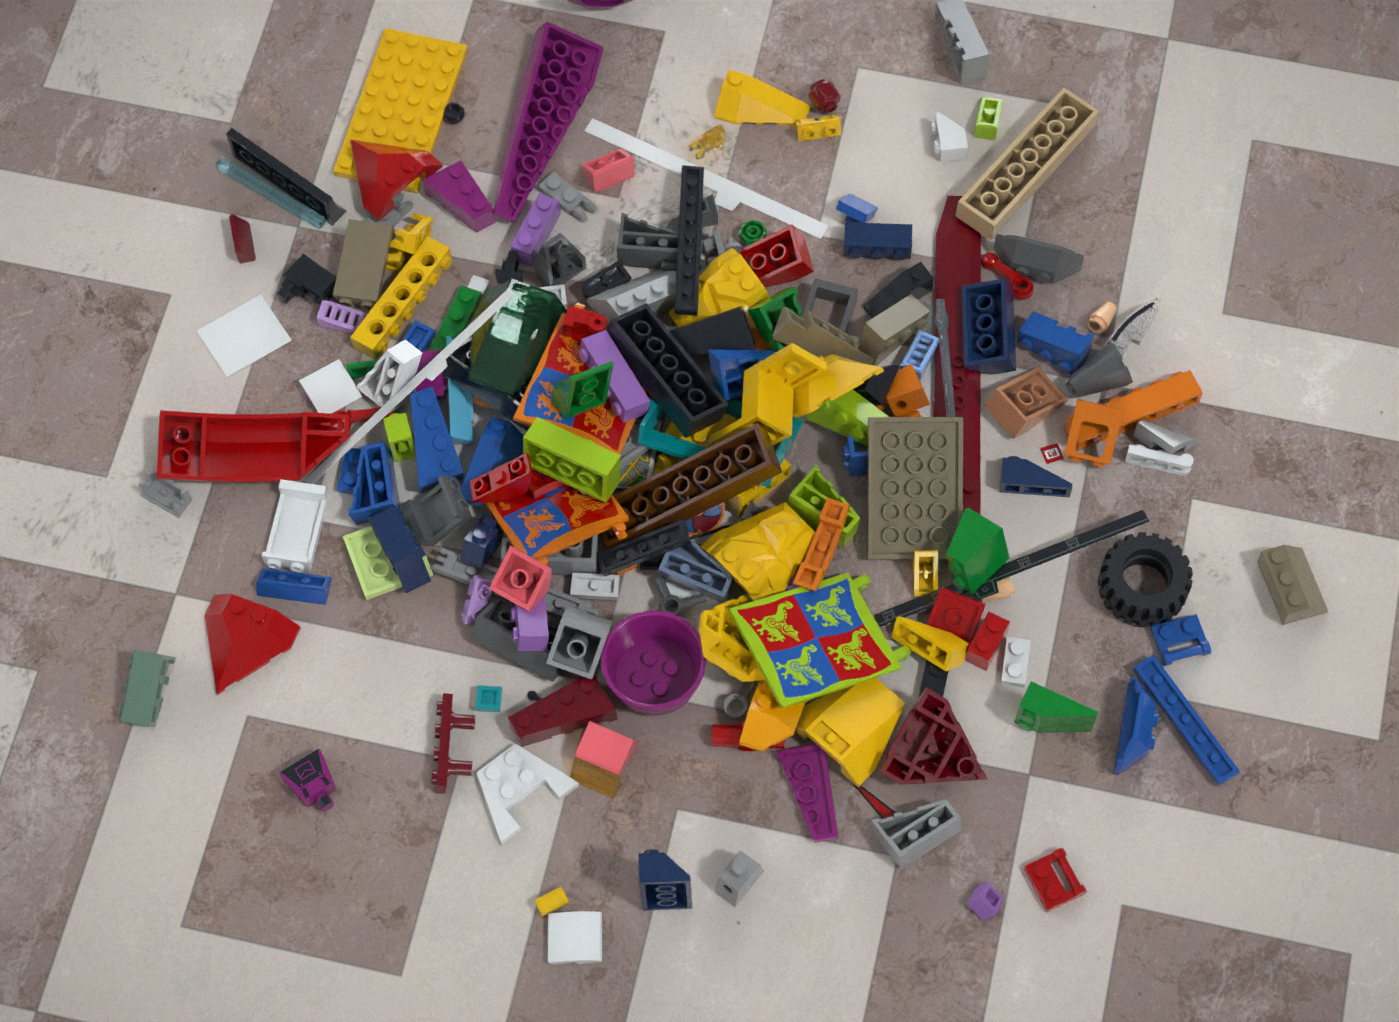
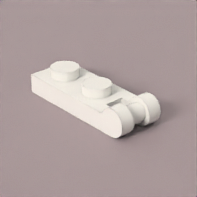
(1159, 460)

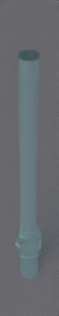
(942, 323)

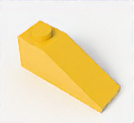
(931, 643)

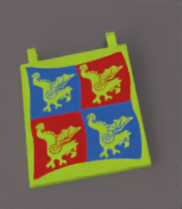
(816, 639)

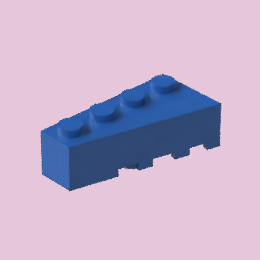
(432, 441)

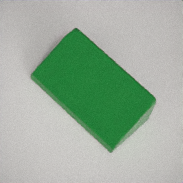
(360, 369)

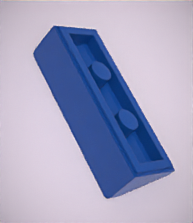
(293, 586)

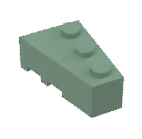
(145, 688)

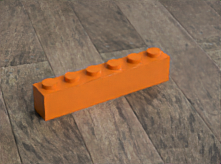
(1142, 404)

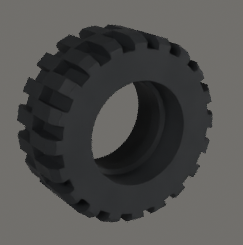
(1154, 553)

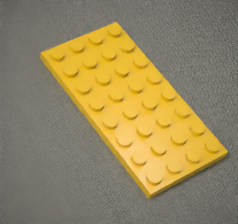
(404, 96)

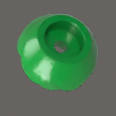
(752, 227)

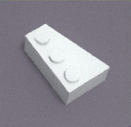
(391, 374)

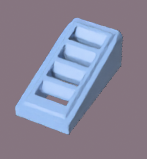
(919, 367)

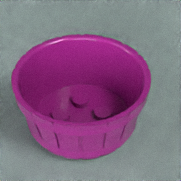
(653, 662)

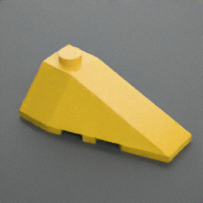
(753, 101)

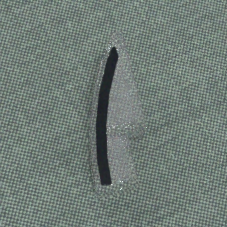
(1135, 326)

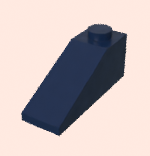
(1026, 477)

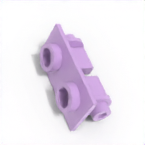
(479, 599)

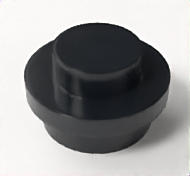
(454, 113)

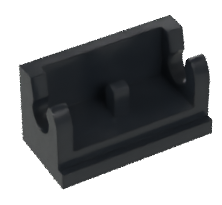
(605, 280)

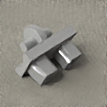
(717, 243)

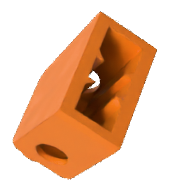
(905, 393)

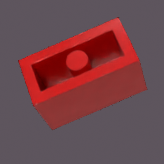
(987, 641)

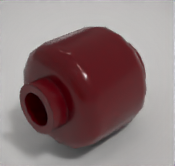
(824, 96)

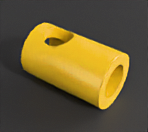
(551, 901)

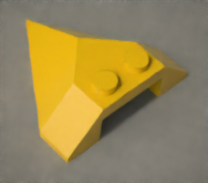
(838, 379)
(725, 645)

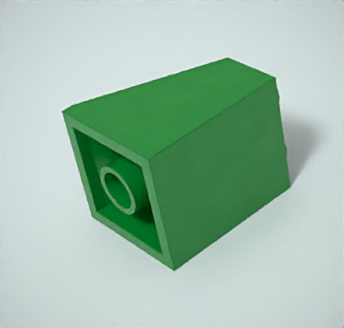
(976, 551)

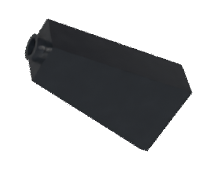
(718, 332)

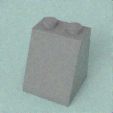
(579, 642)

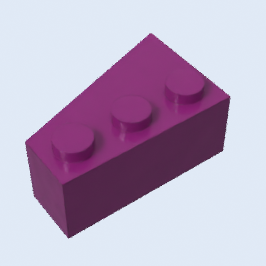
(461, 195)

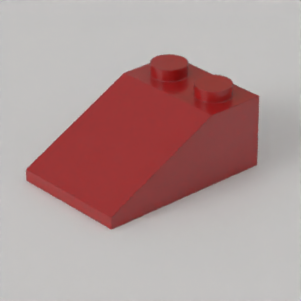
(779, 257)

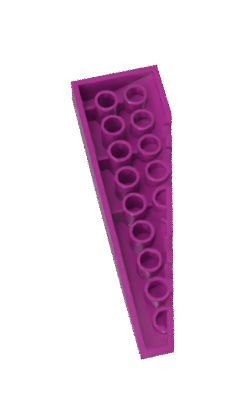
(552, 91)

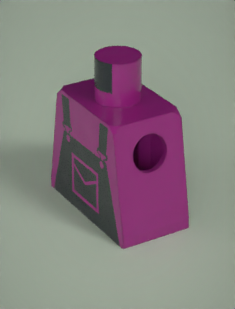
(311, 781)

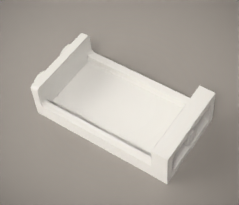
(296, 526)

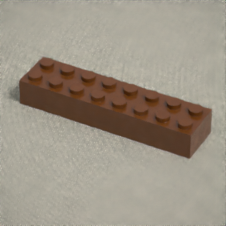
(697, 483)

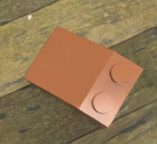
(1025, 402)

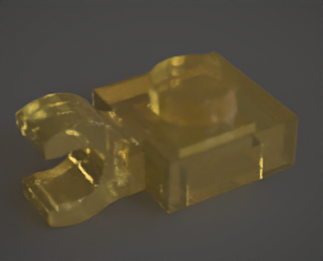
(710, 140)

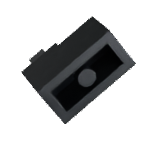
(307, 280)

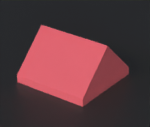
(609, 169)
(521, 579)
(605, 748)

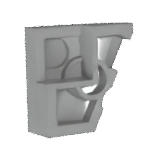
(1170, 440)

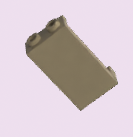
(363, 263)

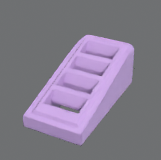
(343, 311)

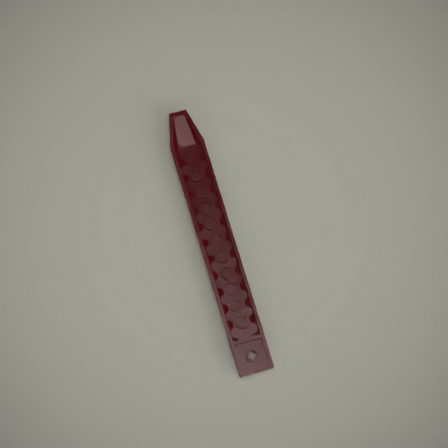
(956, 266)

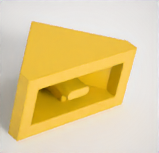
(925, 572)

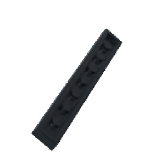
(689, 240)

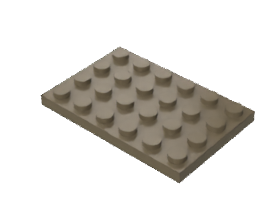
(913, 485)

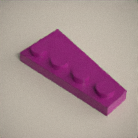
(811, 785)

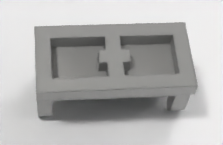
(165, 494)

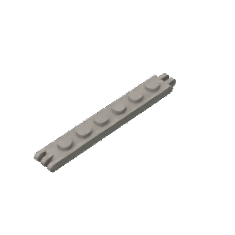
(454, 568)

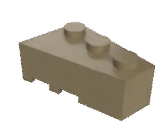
(892, 328)

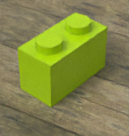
(399, 437)

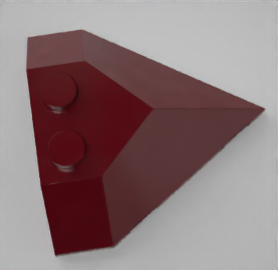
(931, 746)

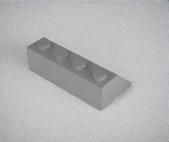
(653, 288)

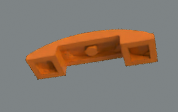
(823, 545)

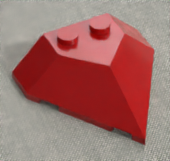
(387, 171)
(244, 637)

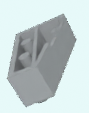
(916, 832)

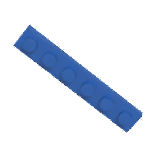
(1186, 720)

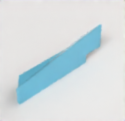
(460, 411)

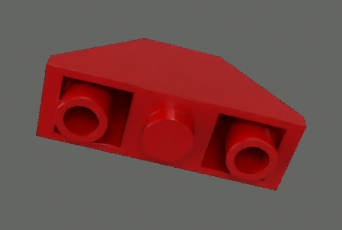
(503, 482)

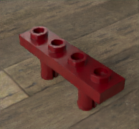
(445, 765)

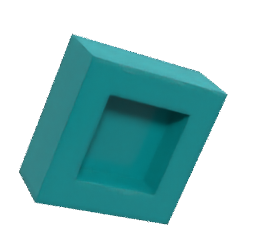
(489, 698)

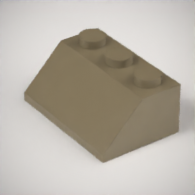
(1291, 583)

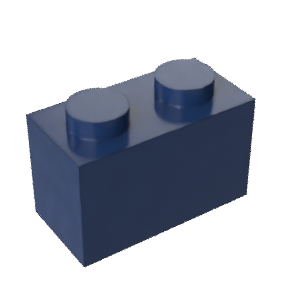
(481, 542)

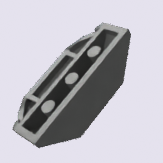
(1037, 259)

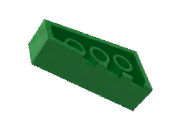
(767, 314)

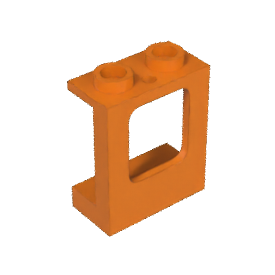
(1097, 414)

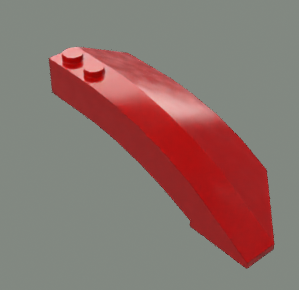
(245, 445)

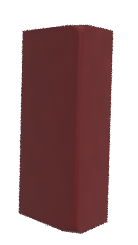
(242, 239)

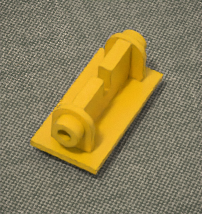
(826, 127)

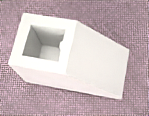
(950, 139)

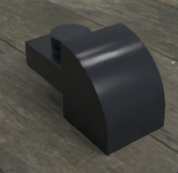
(509, 269)

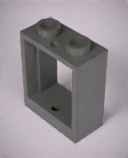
(834, 293)

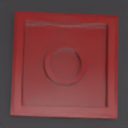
(956, 614)

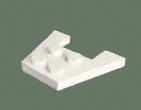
(513, 778)

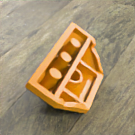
(767, 722)

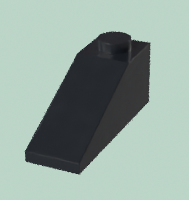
(911, 281)

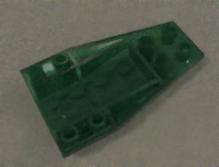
(514, 337)

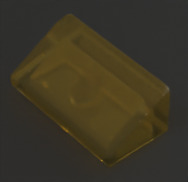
(596, 778)

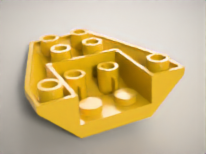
(853, 726)

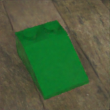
(583, 390)
(1052, 712)

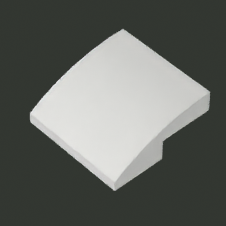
(330, 388)
(575, 937)

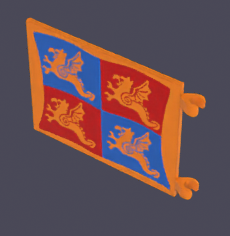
(557, 364)
(556, 520)

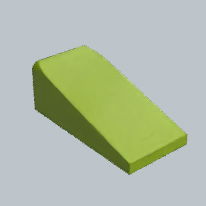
(988, 118)

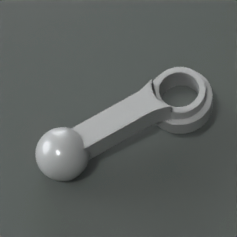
(741, 697)

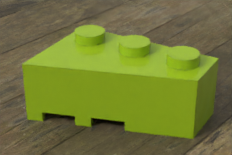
(847, 415)
(809, 501)

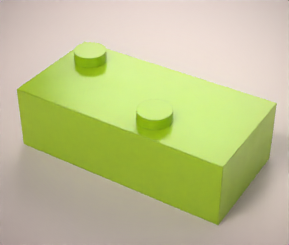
(572, 459)

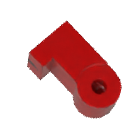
(583, 322)

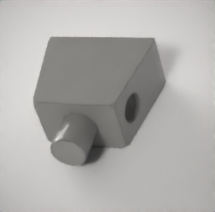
(739, 876)

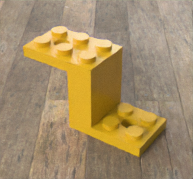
(770, 392)

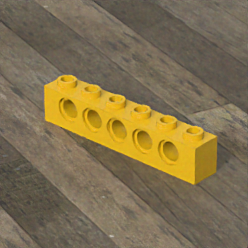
(428, 253)

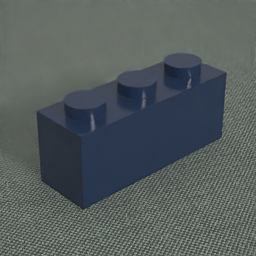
(877, 240)

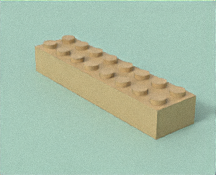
(1027, 163)

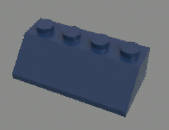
(989, 327)
(663, 882)

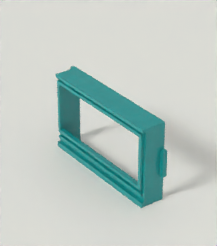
(686, 449)

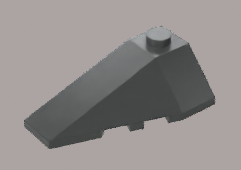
(558, 261)

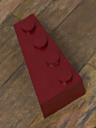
(563, 712)

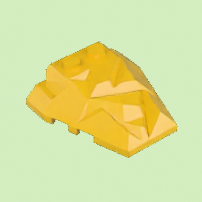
(724, 286)
(762, 550)

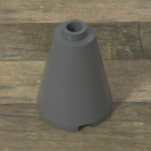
(1099, 373)

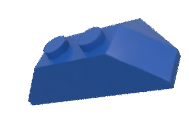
(1136, 727)

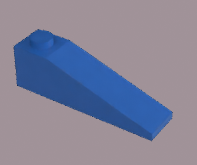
(497, 446)

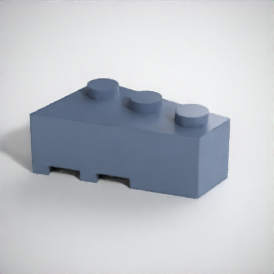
(696, 571)

